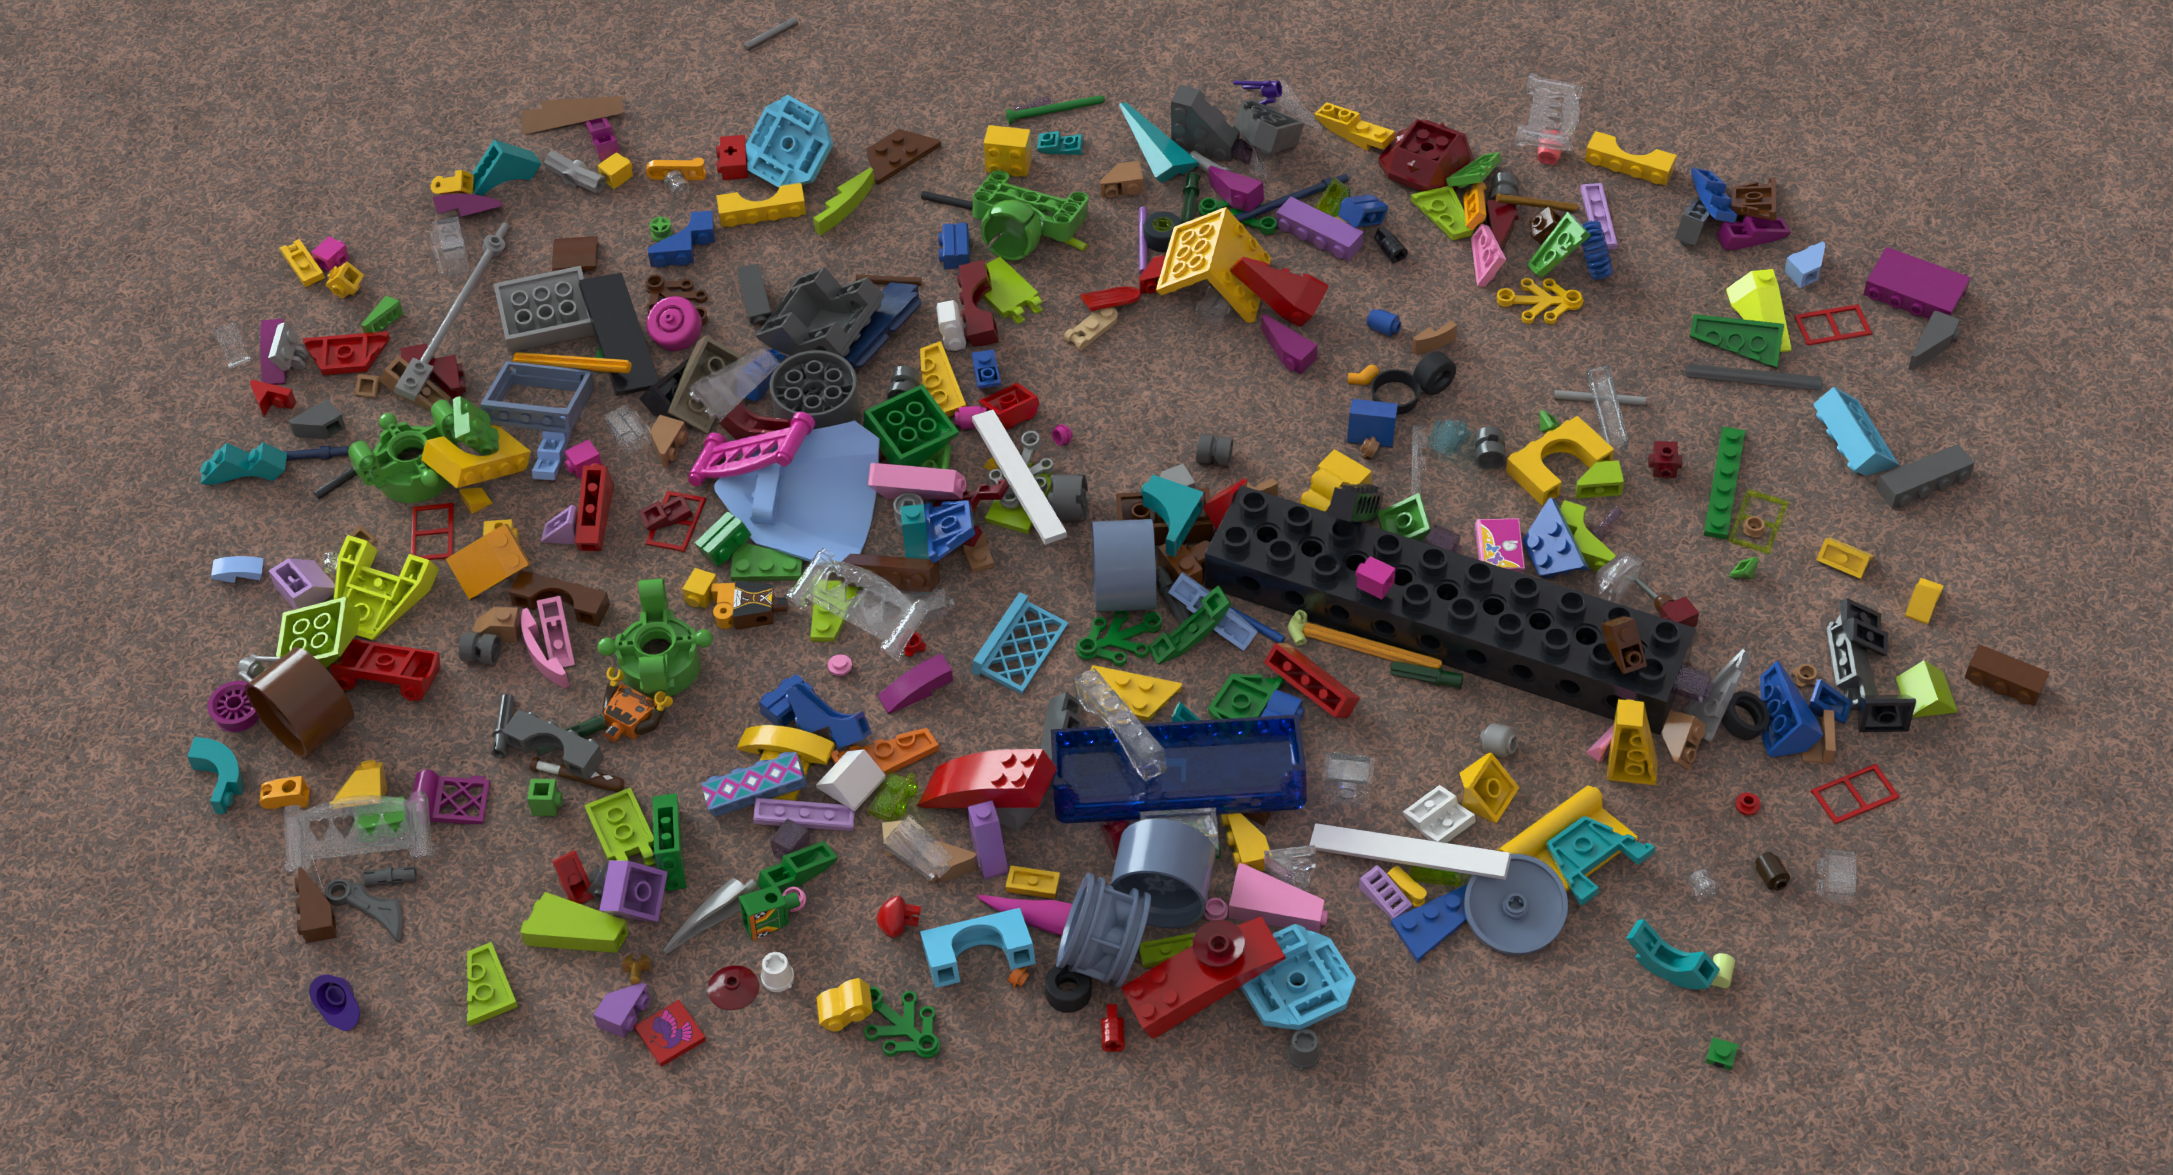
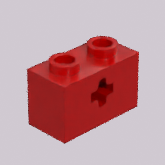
(732, 157)

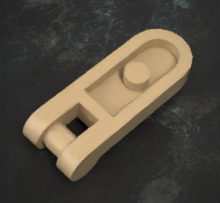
(1092, 327)

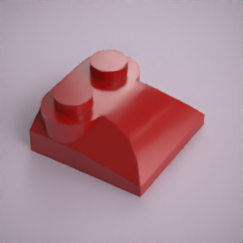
(1012, 405)

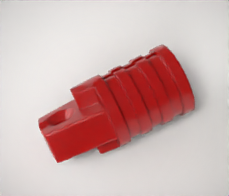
(1112, 1030)

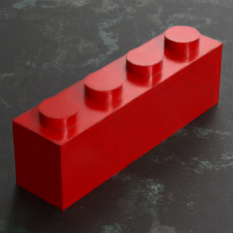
(1311, 680)

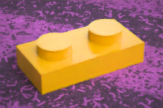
(1033, 882)

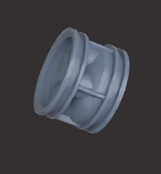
(1103, 931)

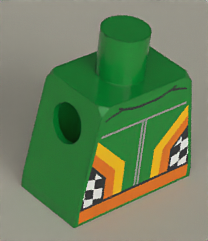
(766, 911)

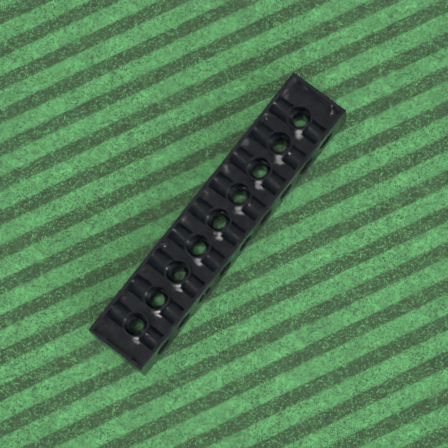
(1443, 606)

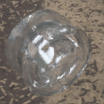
(329, 562)

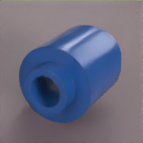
(1384, 322)

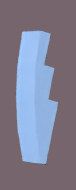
(550, 454)
(1232, 625)

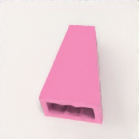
(926, 482)
(1276, 901)

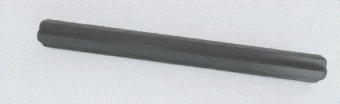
(1754, 376)

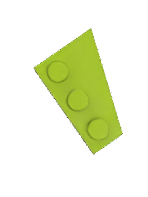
(1444, 210)
(825, 624)

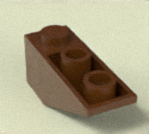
(316, 914)

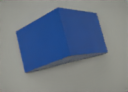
(1827, 698)

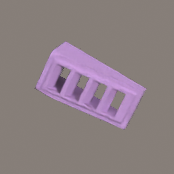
(1371, 891)

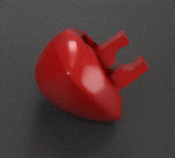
(896, 914)

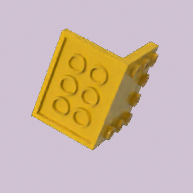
(1207, 251)

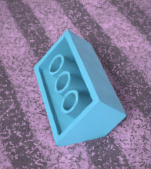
(1854, 433)

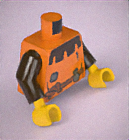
(629, 710)

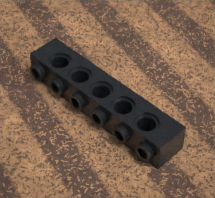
(1356, 502)

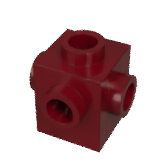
(1665, 459)

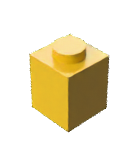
(616, 170)
(698, 588)

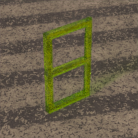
(1741, 515)

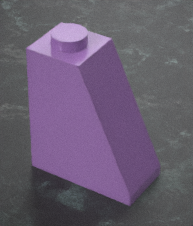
(987, 839)

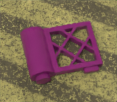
(434, 785)

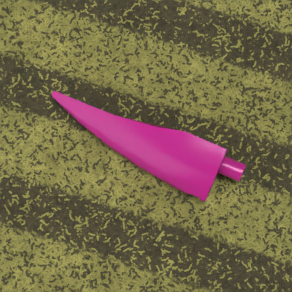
(1041, 914)

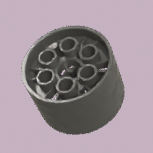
(828, 385)

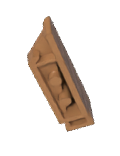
(569, 111)

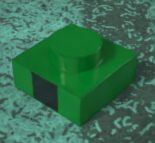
(1722, 1053)

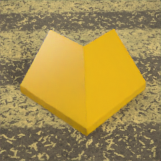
(1487, 788)

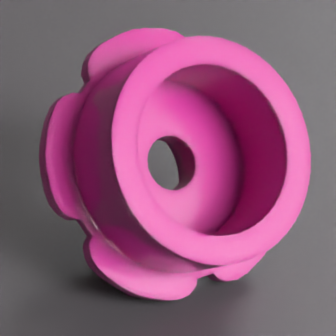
(1062, 433)

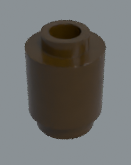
(1772, 871)

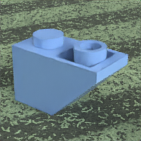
(1805, 265)

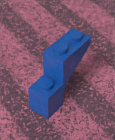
(680, 247)
(816, 714)

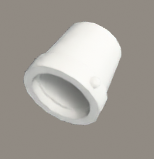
(776, 972)

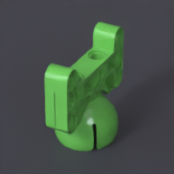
(1024, 215)

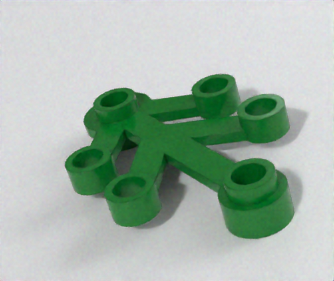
(1267, 224)
(1117, 639)
(904, 1027)

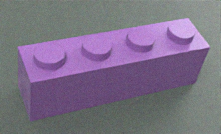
(1319, 229)

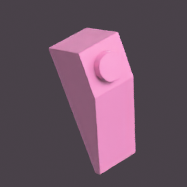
(556, 630)

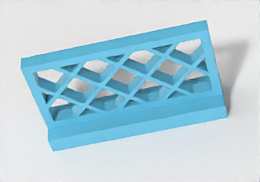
(1004, 631)

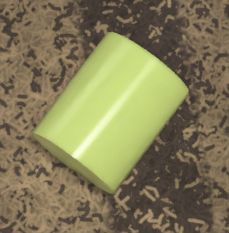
(1726, 964)

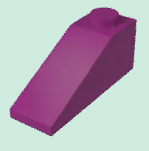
(1237, 189)
(1291, 348)

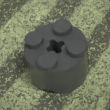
(1069, 496)

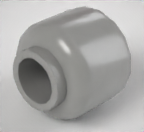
(1499, 740)

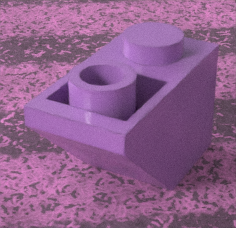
(620, 1009)

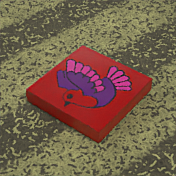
(670, 1033)

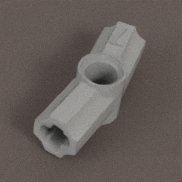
(574, 172)

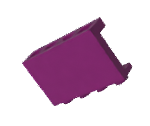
(1915, 284)

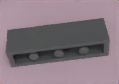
(1925, 476)

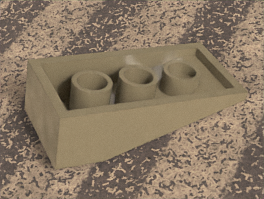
(705, 359)

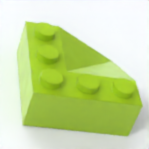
(319, 629)

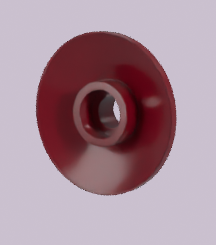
(1218, 934)
(737, 995)

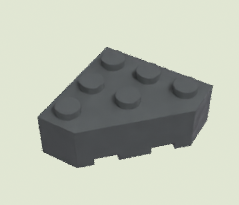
(1201, 126)
(1267, 127)

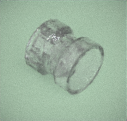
(677, 184)

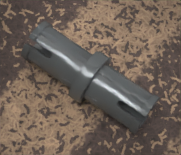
(390, 876)

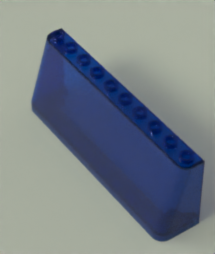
(1209, 764)

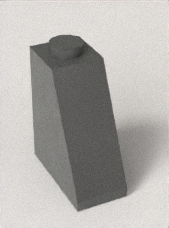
(753, 293)

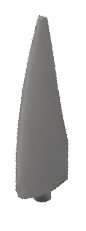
(718, 907)

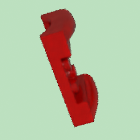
(387, 663)

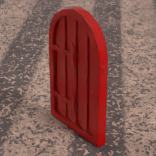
(1110, 297)

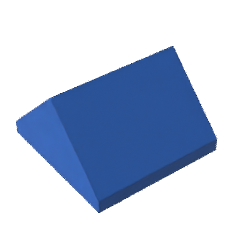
(1372, 419)

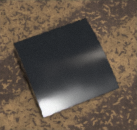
(1863, 626)

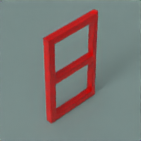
(1828, 312)
(692, 524)
(449, 530)
(1864, 807)

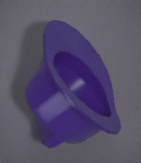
(326, 995)

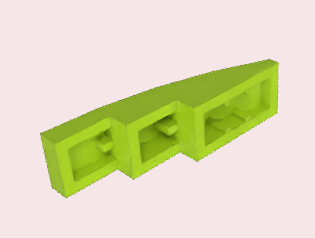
(848, 198)

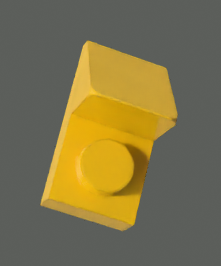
(1924, 600)

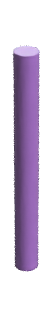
(1143, 247)

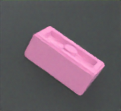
(1601, 748)

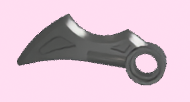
(384, 911)

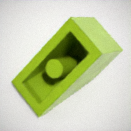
(1601, 481)

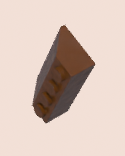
(1131, 508)

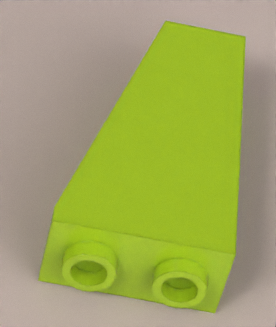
(572, 926)

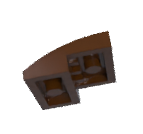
(575, 252)

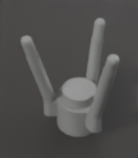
(251, 667)

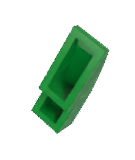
(798, 867)

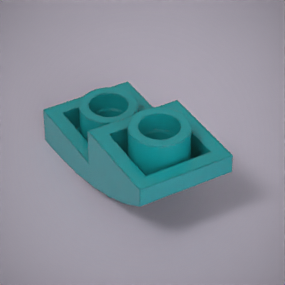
(1055, 144)

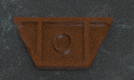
(898, 152)
(1755, 199)

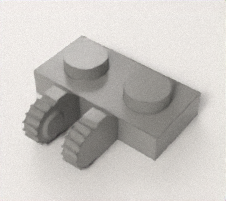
(285, 351)

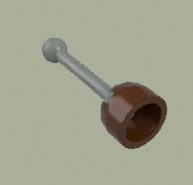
(1660, 600)

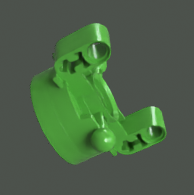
(399, 479)
(666, 671)

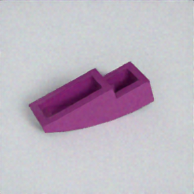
(602, 138)
(465, 203)
(1752, 232)
(270, 372)
(916, 684)

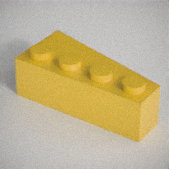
(1632, 749)

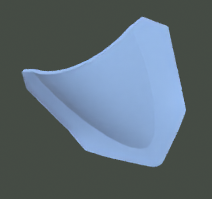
(814, 499)

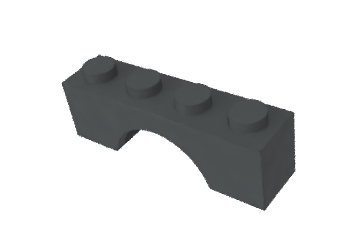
(529, 732)

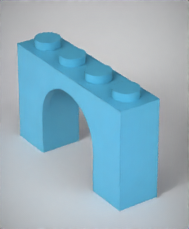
(1001, 930)

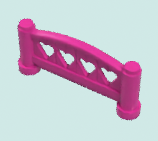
(717, 447)

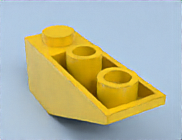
(1246, 840)

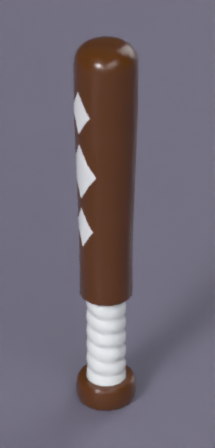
(598, 779)

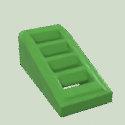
(383, 315)

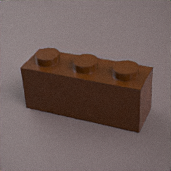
(2006, 675)

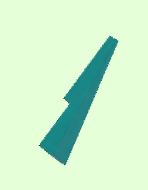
(1160, 151)

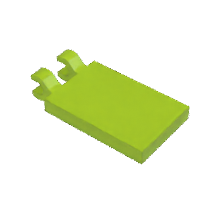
(1010, 292)
(1015, 518)
(621, 827)

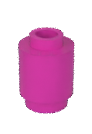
(964, 416)

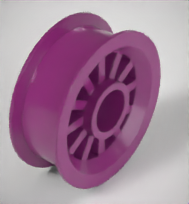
(223, 703)

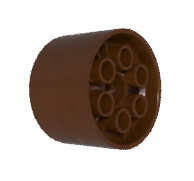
(299, 702)

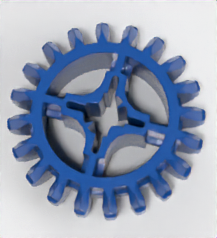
(1597, 251)

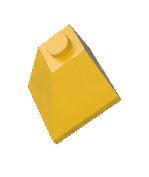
(365, 780)

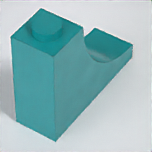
(501, 164)
(1176, 505)
(914, 531)

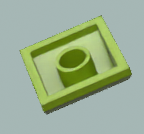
(1929, 688)

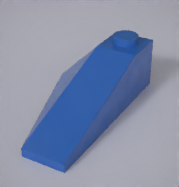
(1792, 722)

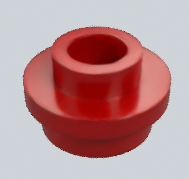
(1747, 809)

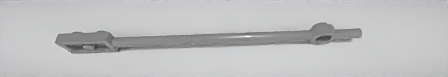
(419, 370)

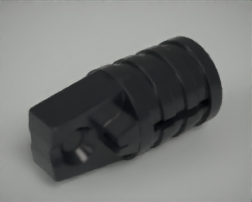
(1390, 245)

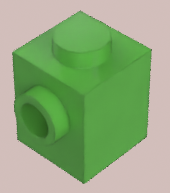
(544, 797)

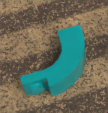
(217, 758)
(1678, 967)

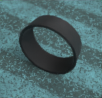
(1400, 376)

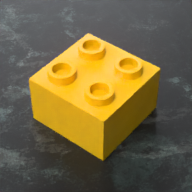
(1007, 150)

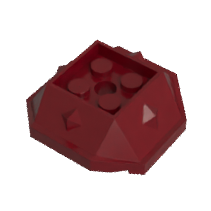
(1425, 155)

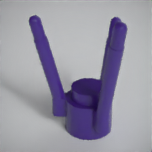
(1269, 89)

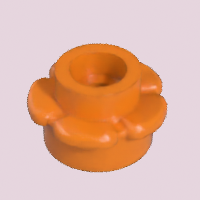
(1018, 976)

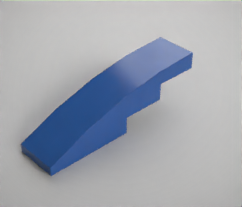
(1711, 193)

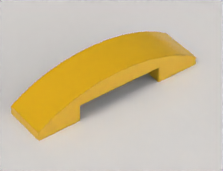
(786, 739)

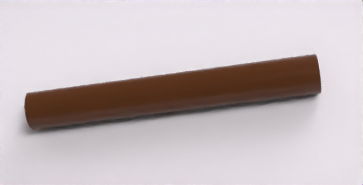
(887, 279)

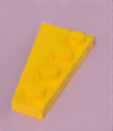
(940, 379)

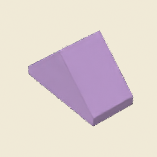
(561, 528)

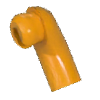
(1364, 377)

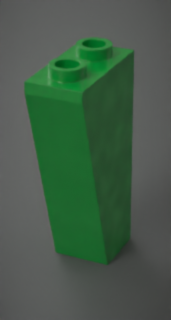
(669, 840)

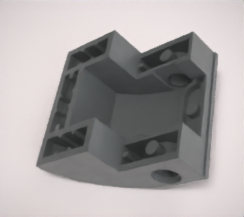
(820, 314)

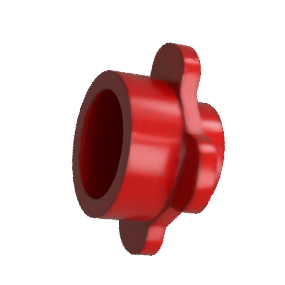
(910, 649)

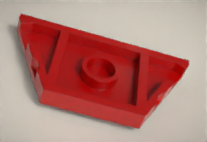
(346, 352)

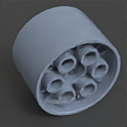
(1124, 565)
(1170, 864)

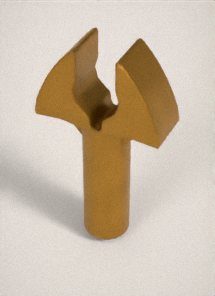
(635, 968)

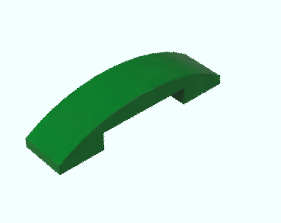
(1193, 629)

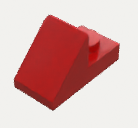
(270, 394)
(572, 877)

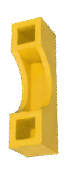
(1652, 167)
(785, 203)

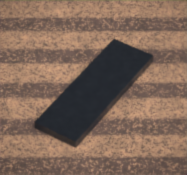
(618, 331)

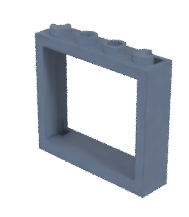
(532, 415)

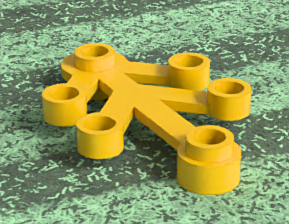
(1542, 300)

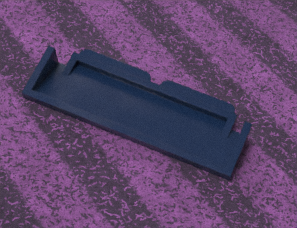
(897, 306)

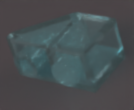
(1449, 436)

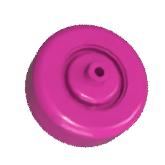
(674, 323)

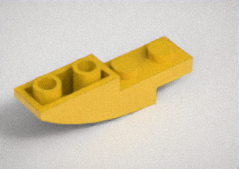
(1351, 127)

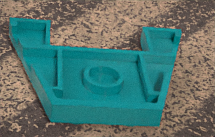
(1585, 847)

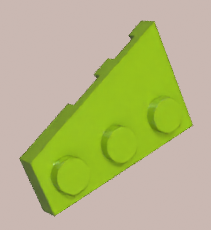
(487, 986)

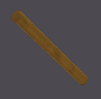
(1539, 203)

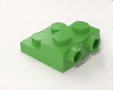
(474, 427)

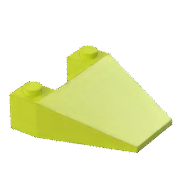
(377, 594)

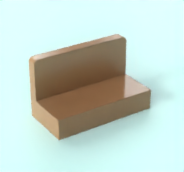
(1825, 748)

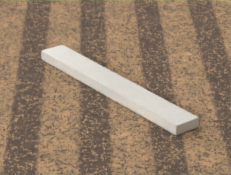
(1019, 477)
(1411, 851)

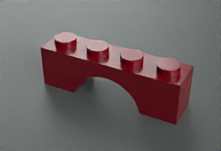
(975, 283)

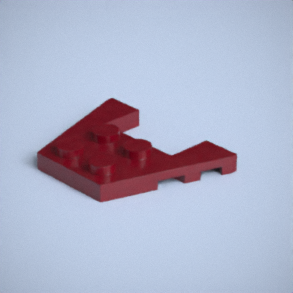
(983, 492)

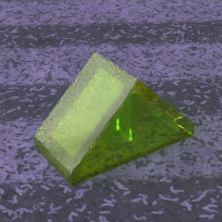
(1332, 198)

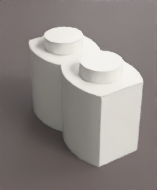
(951, 325)

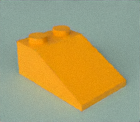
(488, 561)

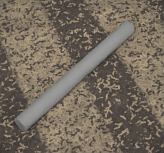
(1588, 397)

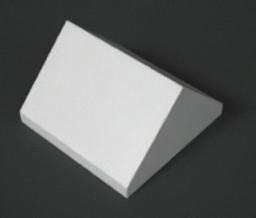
(852, 779)

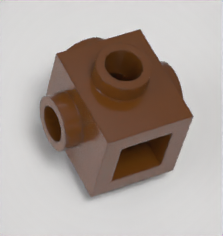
(1544, 224)

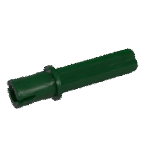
(1190, 193)
(1427, 674)
(582, 729)

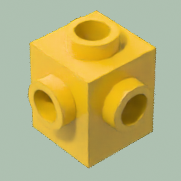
(344, 280)

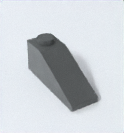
(1693, 223)
(1935, 339)

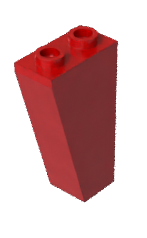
(593, 507)

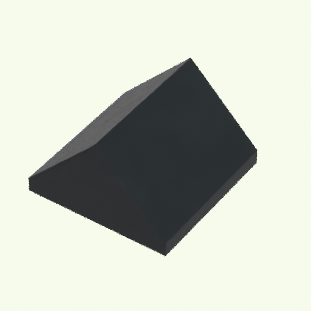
(1885, 713)

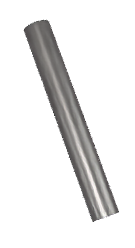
(770, 33)

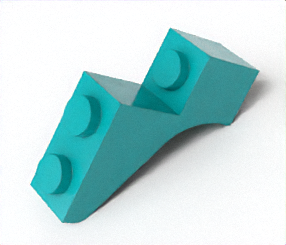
(234, 463)

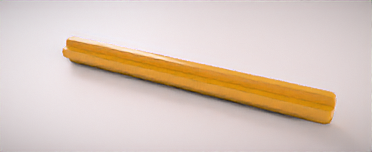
(574, 362)
(1369, 646)

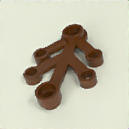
(656, 286)

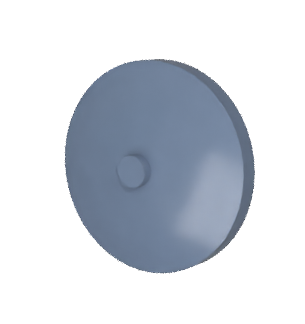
(1518, 912)

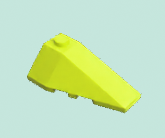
(1759, 299)

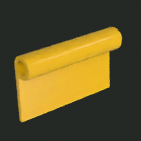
(1535, 838)

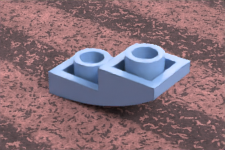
(241, 566)

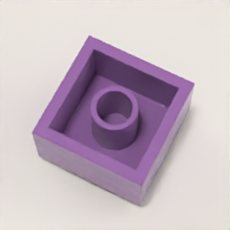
(633, 891)

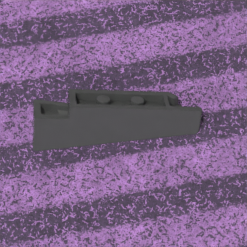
(1850, 664)
(1061, 713)

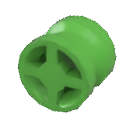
(660, 228)

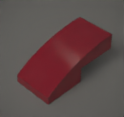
(664, 515)

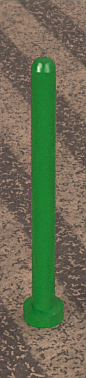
(1014, 115)

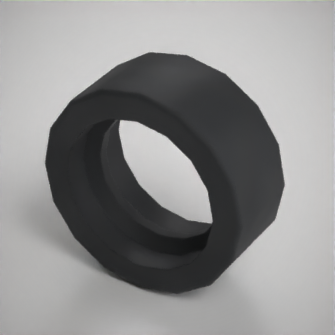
(1757, 710)

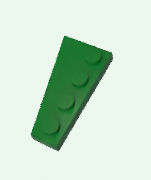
(1747, 338)

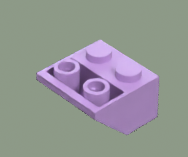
(302, 582)

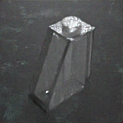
(1618, 577)
(918, 848)

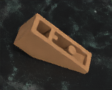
(429, 394)

